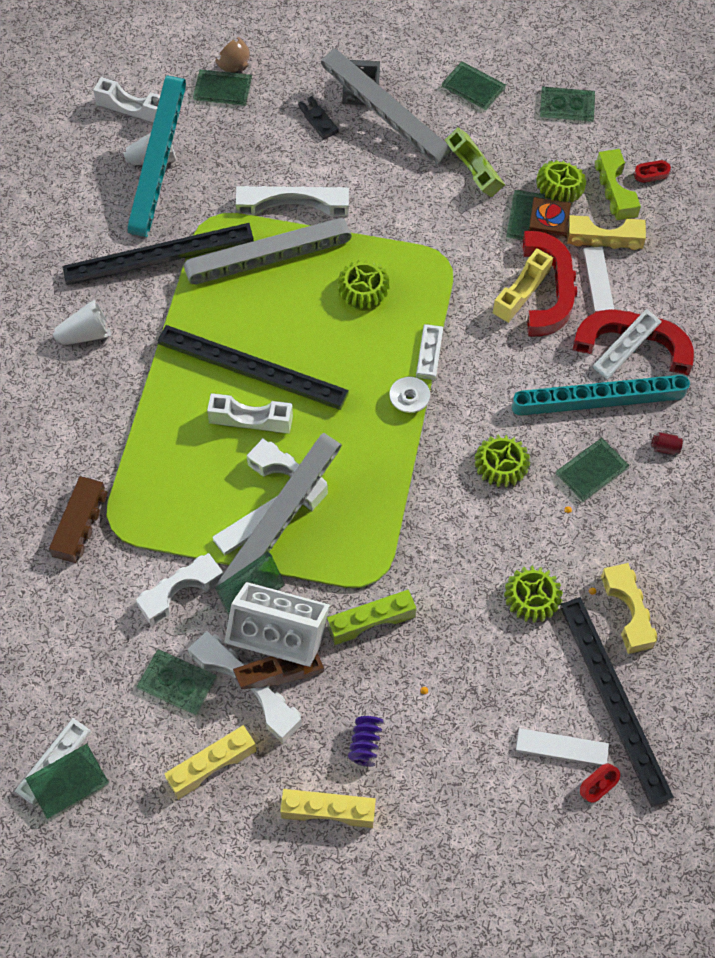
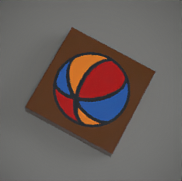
(550, 216)

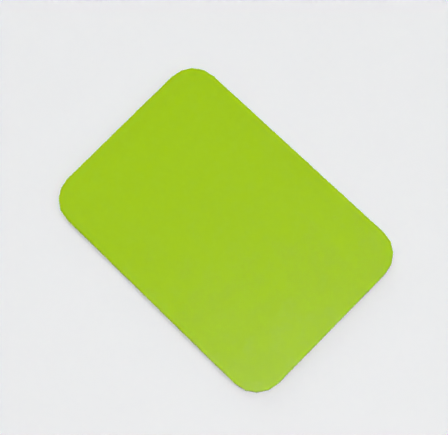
(193, 478)

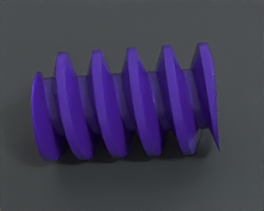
(363, 740)

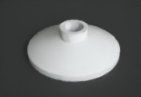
(412, 388)

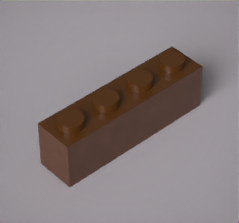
(78, 519)

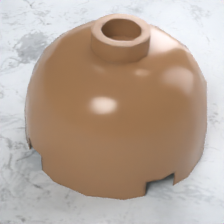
(234, 56)

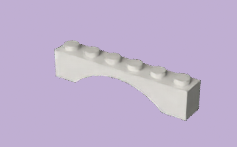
(330, 200)
(215, 657)

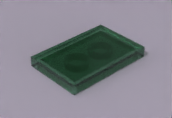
(473, 85)
(222, 87)
(567, 103)
(521, 213)
(592, 469)
(259, 572)
(176, 682)
(67, 781)

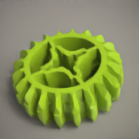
(561, 181)
(366, 277)
(509, 469)
(519, 582)

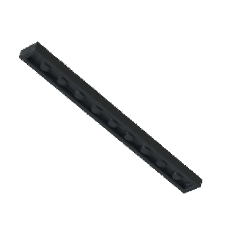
(157, 253)
(253, 367)
(616, 703)

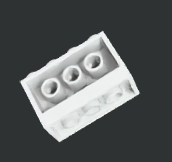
(277, 623)

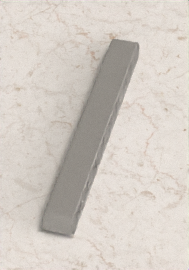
(385, 106)
(267, 251)
(285, 504)

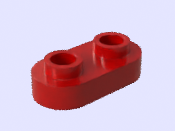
(651, 170)
(599, 782)

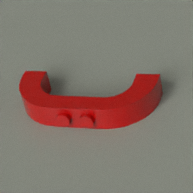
(553, 319)
(619, 321)

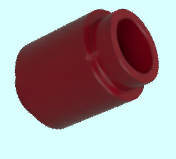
(667, 443)

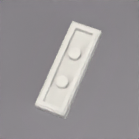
(429, 352)

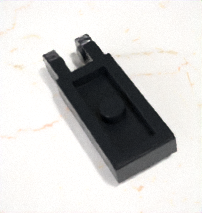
(318, 118)

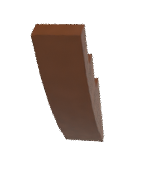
(275, 671)

